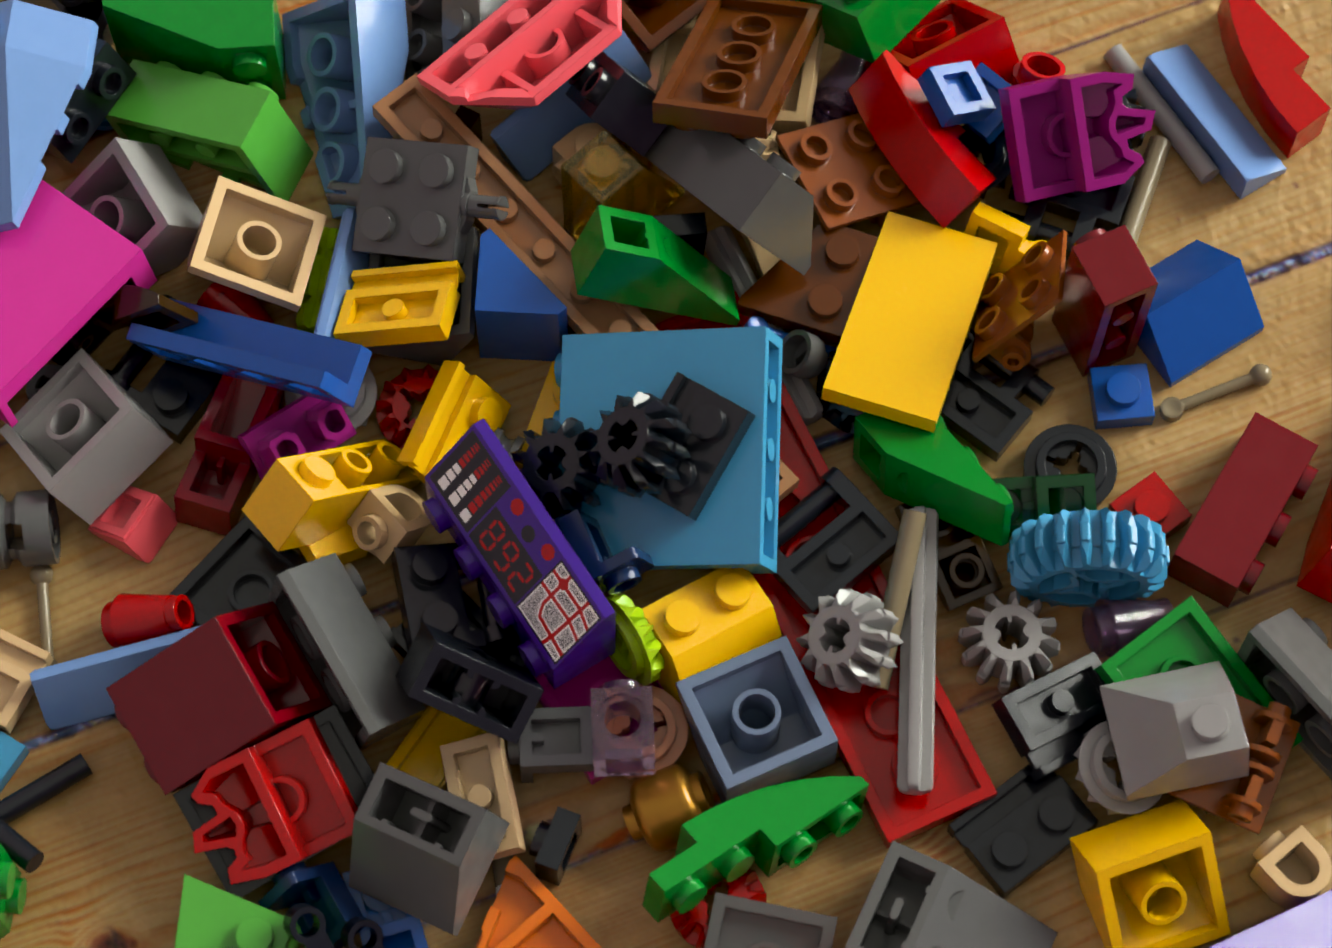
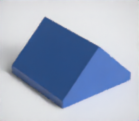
(514, 308)
(1197, 311)

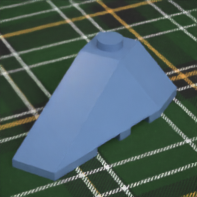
(344, 63)
(40, 66)

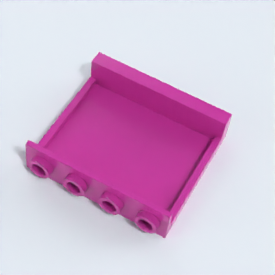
(54, 281)

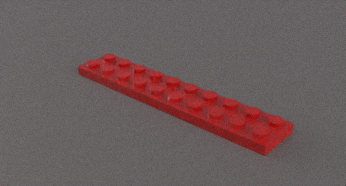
(869, 719)

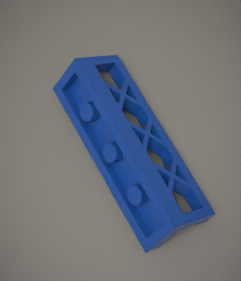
(261, 354)

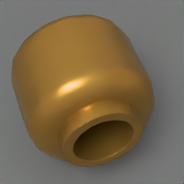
(664, 803)

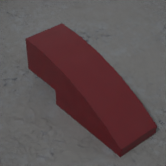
(220, 468)

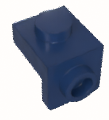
(611, 573)
(319, 887)

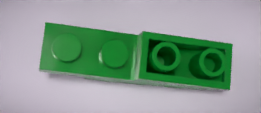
(764, 826)

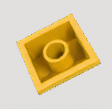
(710, 623)
(1152, 880)

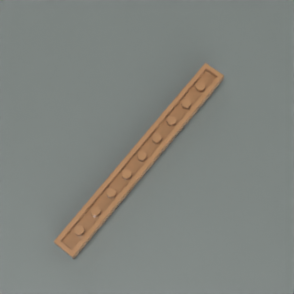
(528, 230)

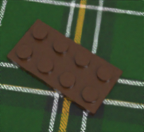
(737, 66)

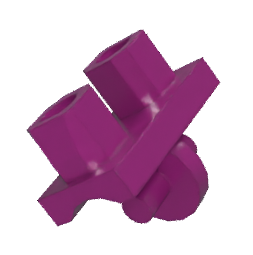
(296, 429)

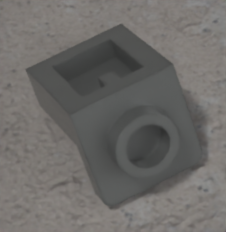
(554, 742)

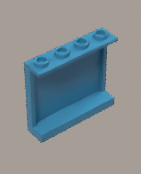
(742, 512)

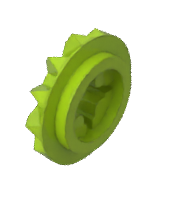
(635, 643)

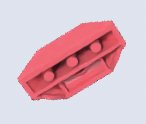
(523, 52)

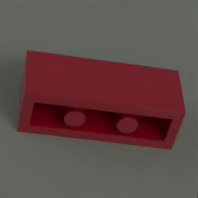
(1104, 298)
(1244, 511)

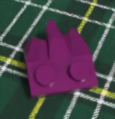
(1071, 133)

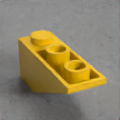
(320, 490)

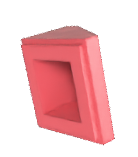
(136, 523)

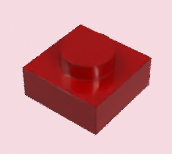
(1156, 501)

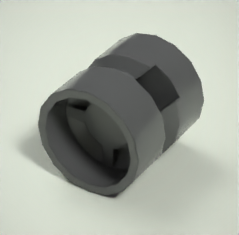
(40, 529)

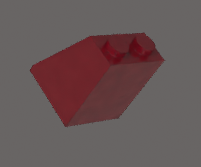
(216, 694)

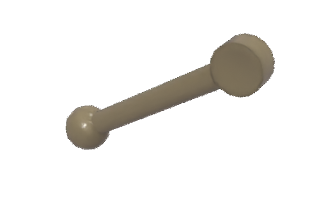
(1172, 407)
(42, 577)

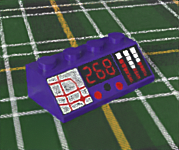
(519, 558)

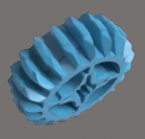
(1088, 557)

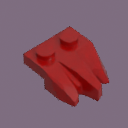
(275, 803)

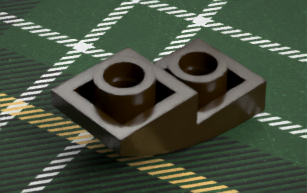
(963, 565)

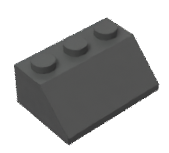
(742, 188)
(346, 646)
(1296, 670)

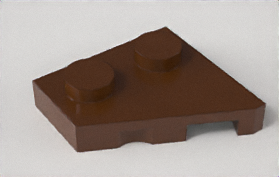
(821, 297)

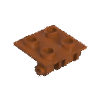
(845, 172)
(1016, 300)
(1248, 798)

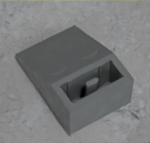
(936, 906)

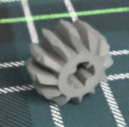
(1011, 619)
(849, 640)

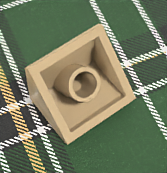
(256, 243)

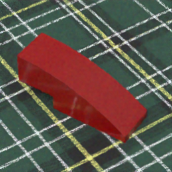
(1269, 75)
(920, 150)

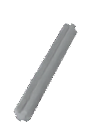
(918, 668)

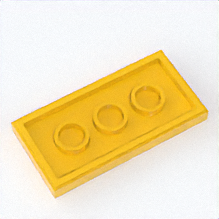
(909, 321)

